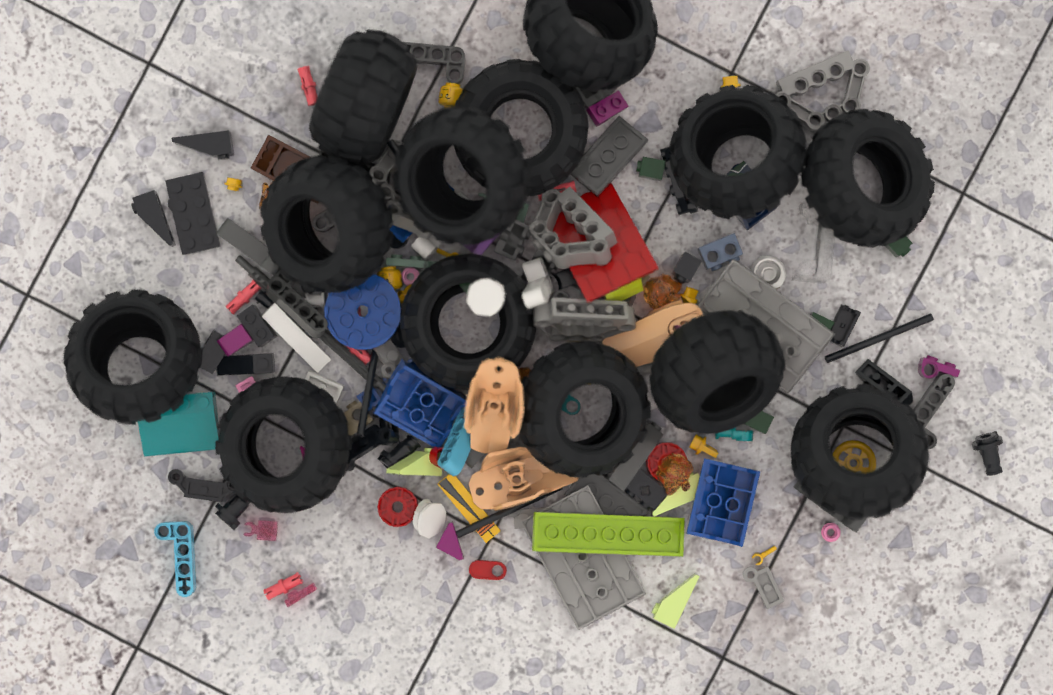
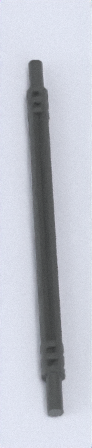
(327, 338)

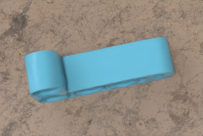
(456, 447)
(180, 558)

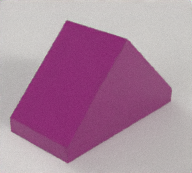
(235, 340)
(449, 542)

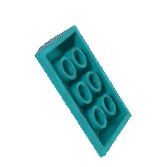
(185, 430)

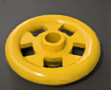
(866, 452)

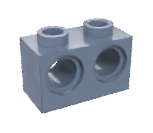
(719, 248)

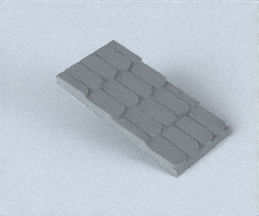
(798, 333)
(587, 582)

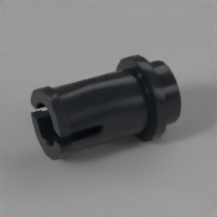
(264, 300)

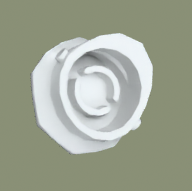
(770, 270)
(485, 297)
(429, 518)

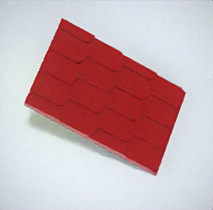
(630, 255)

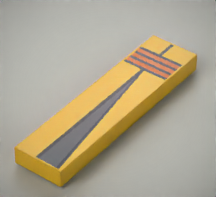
(464, 503)

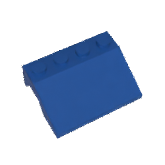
(420, 404)
(723, 502)

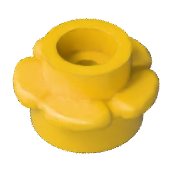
(233, 184)

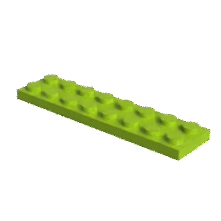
(608, 534)

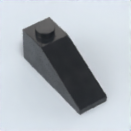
(212, 144)
(152, 213)
(247, 364)
(881, 380)

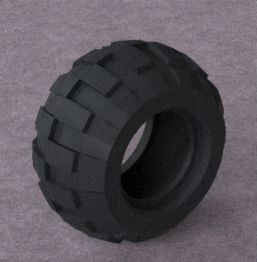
(582, 57)
(362, 96)
(726, 116)
(432, 200)
(358, 212)
(422, 310)
(108, 326)
(716, 372)
(549, 386)
(324, 437)
(852, 492)

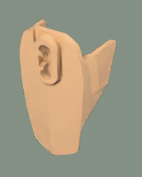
(652, 330)
(494, 408)
(520, 478)

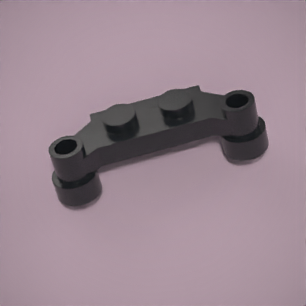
(684, 205)
(372, 438)
(200, 488)

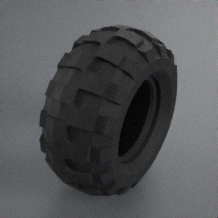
(560, 101)
(836, 193)

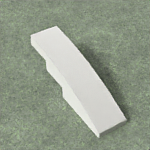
(296, 337)

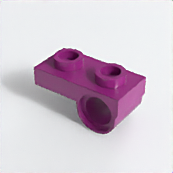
(607, 108)
(947, 368)

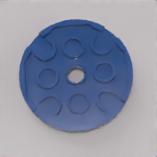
(375, 327)

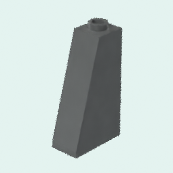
(624, 473)

